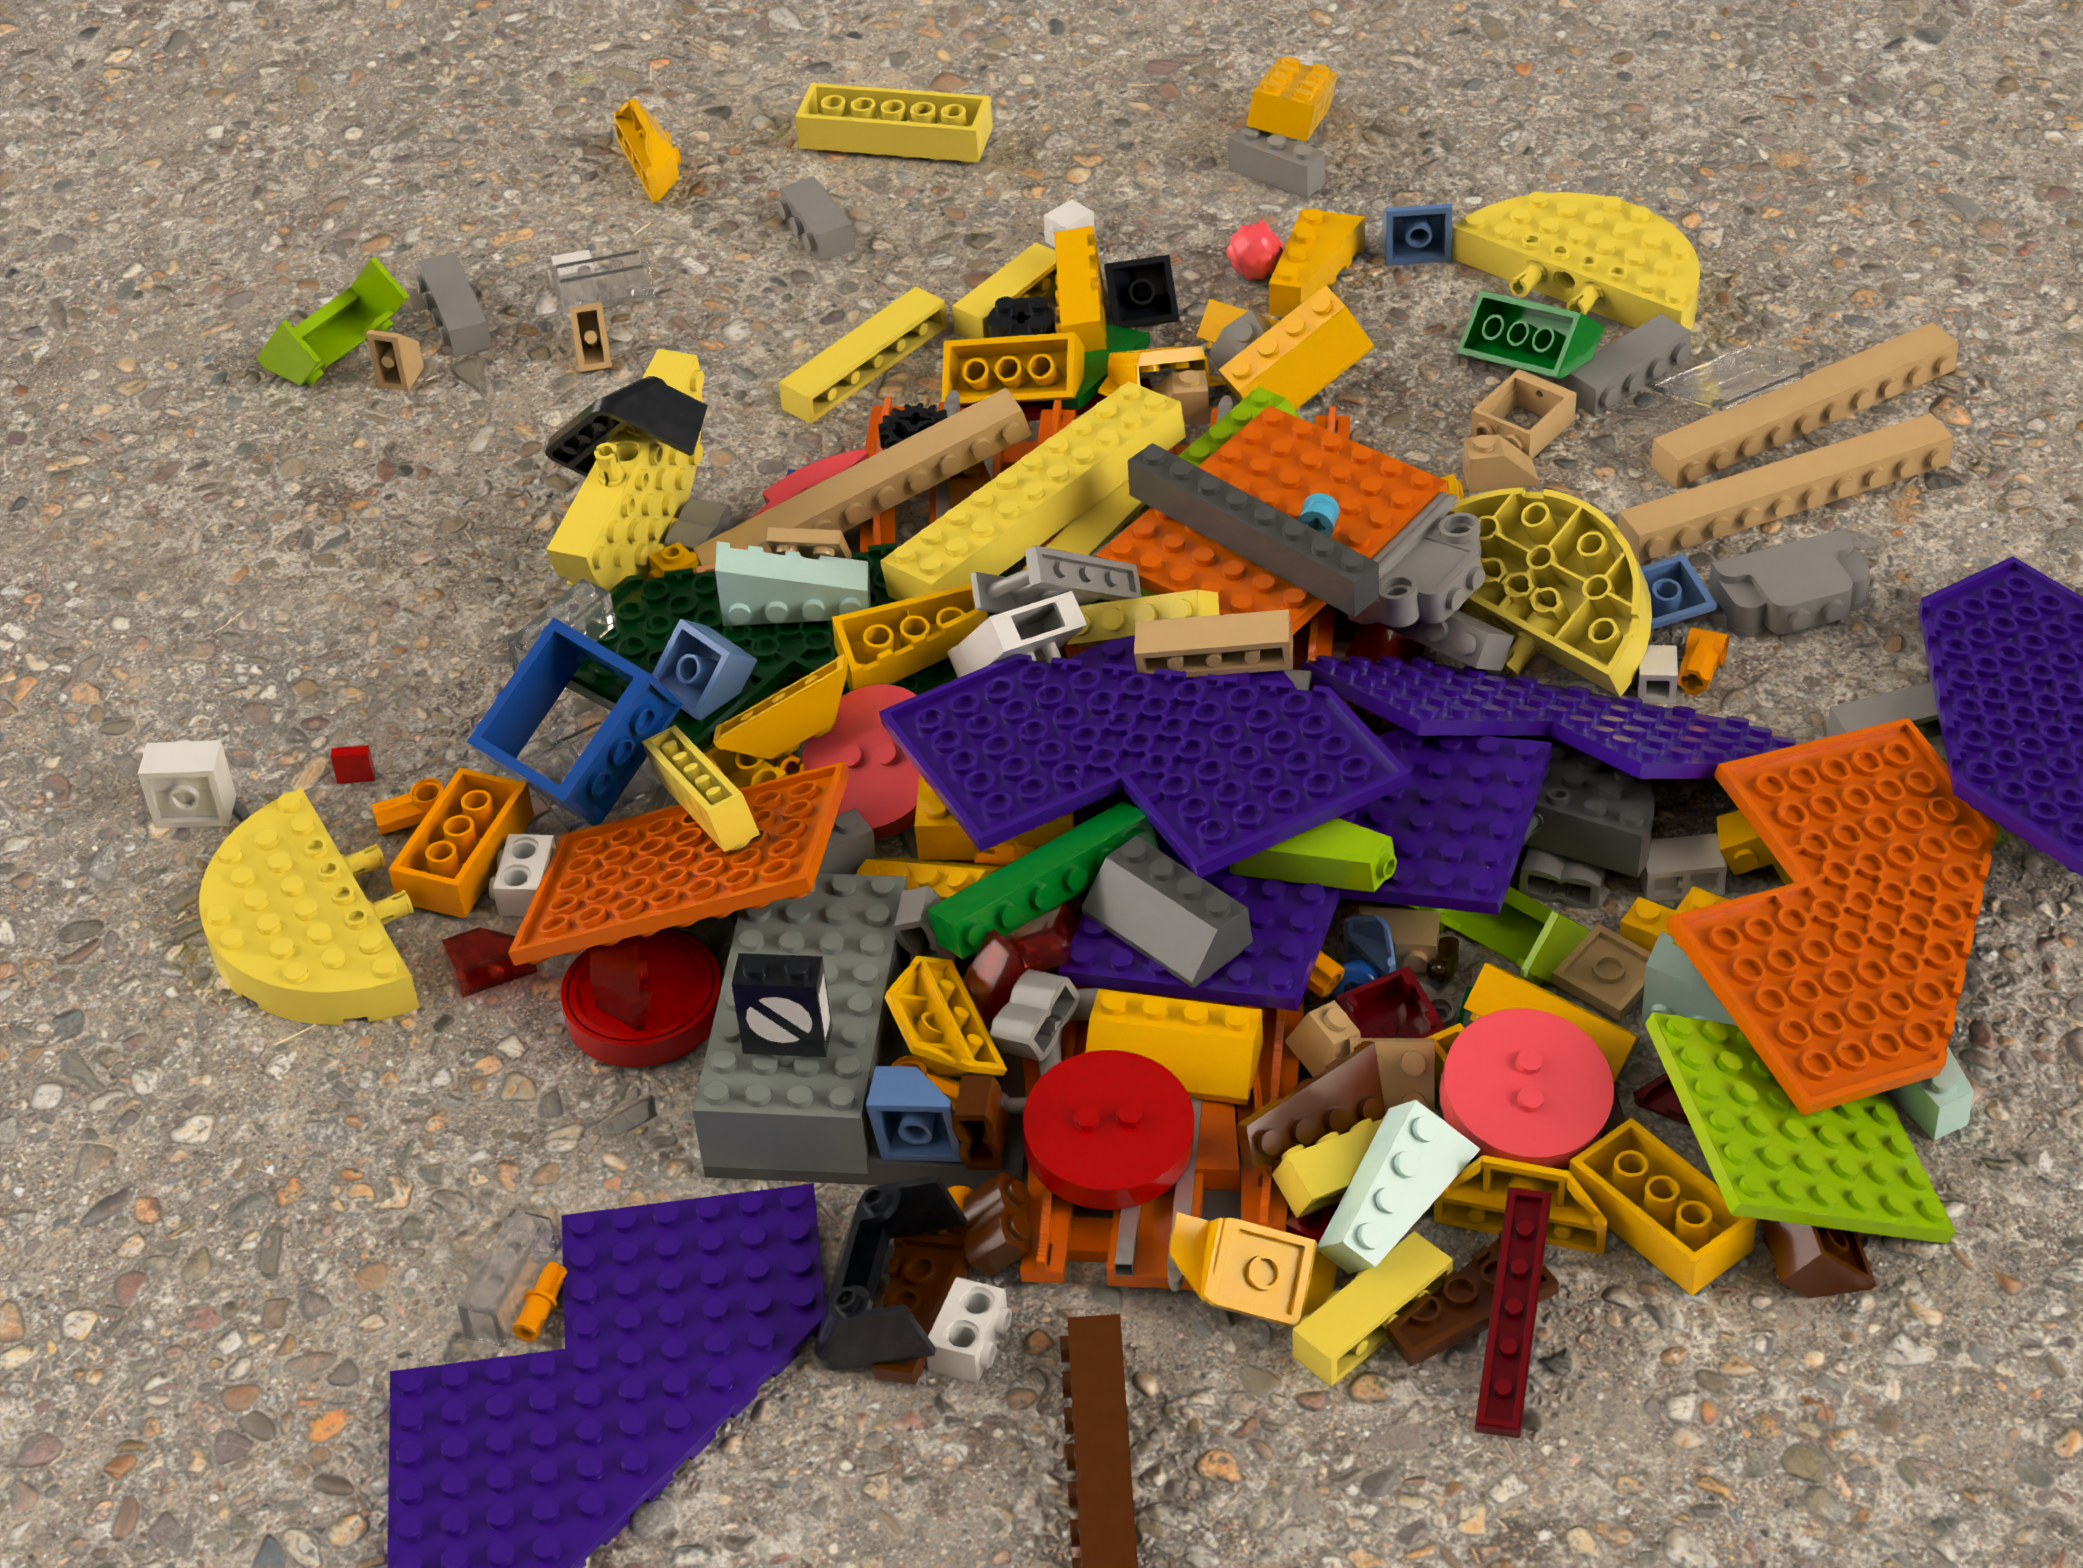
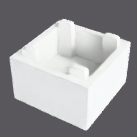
(187, 784)

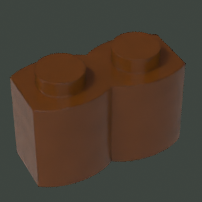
(980, 1122)
(997, 1223)

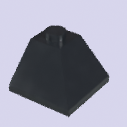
(1141, 291)

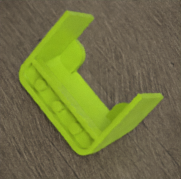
(334, 329)
(1522, 932)

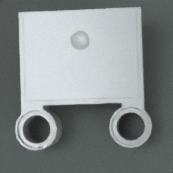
(1029, 630)

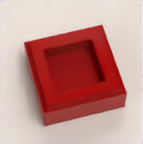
(353, 764)

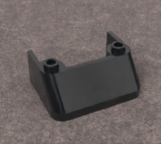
(642, 405)
(850, 1329)

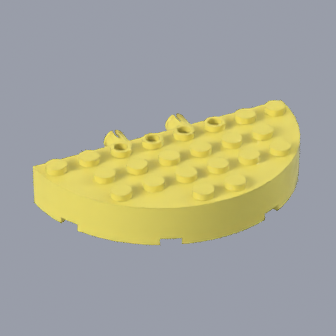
(1586, 253)
(629, 494)
(1560, 584)
(297, 926)

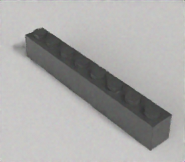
(1254, 530)

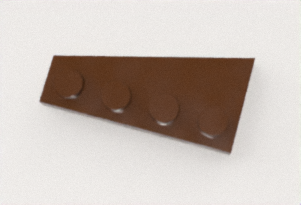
(1327, 1103)

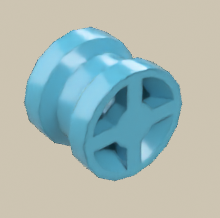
(1320, 513)

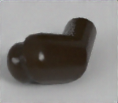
(1447, 963)

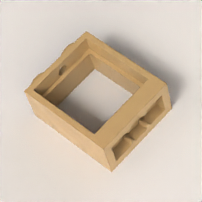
(1522, 390)

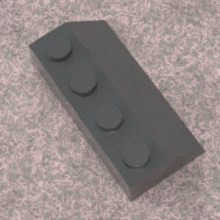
(1167, 912)

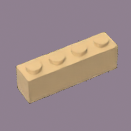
(1216, 644)

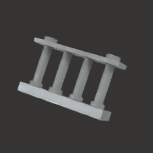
(1055, 573)

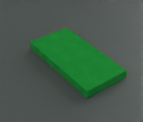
(1096, 362)

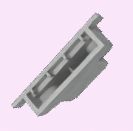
(1427, 567)
(1791, 585)

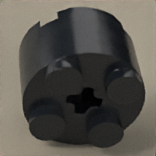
(1021, 317)

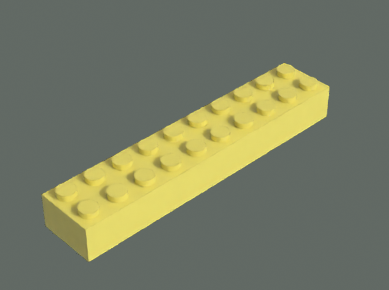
(1035, 494)

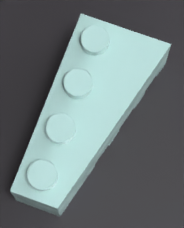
(787, 587)
(1677, 987)
(1940, 1102)
(1395, 1183)

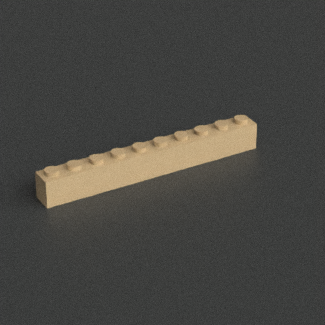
(1804, 405)
(889, 475)
(1785, 487)

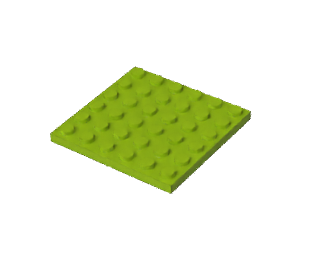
(1820, 1169)

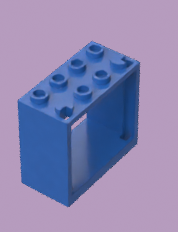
(614, 750)

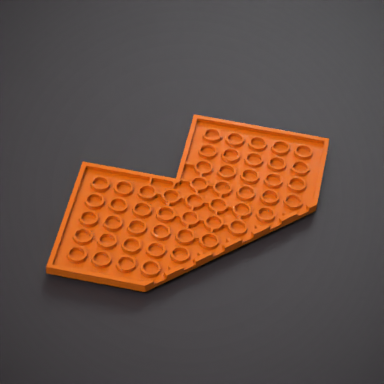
(1864, 956)

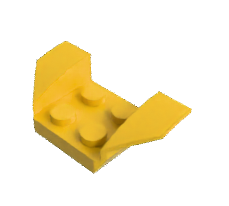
(1127, 364)
(1252, 1268)

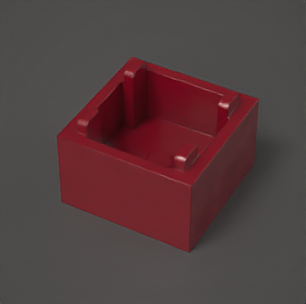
(1391, 1007)

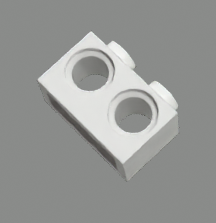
(520, 872)
(968, 1330)

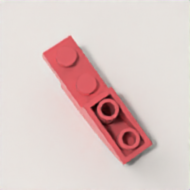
(810, 476)

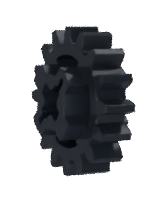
(907, 423)

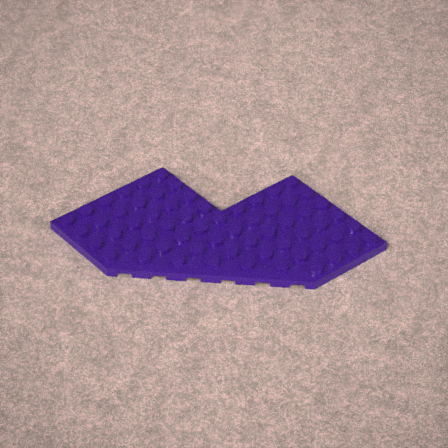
(2011, 701)
(1469, 702)
(1203, 759)
(1453, 848)
(665, 1338)

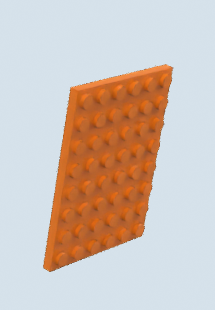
(1281, 465)
(670, 873)

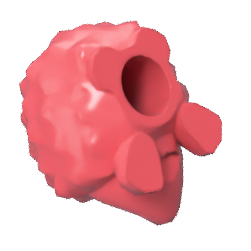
(1254, 250)

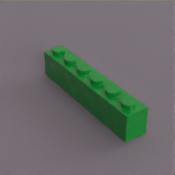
(1035, 880)

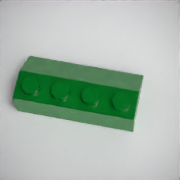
(1529, 335)

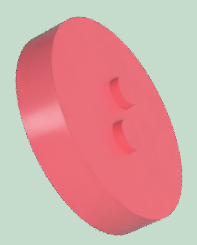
(881, 775)
(1527, 1087)

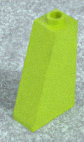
(1330, 855)

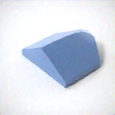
(1369, 940)

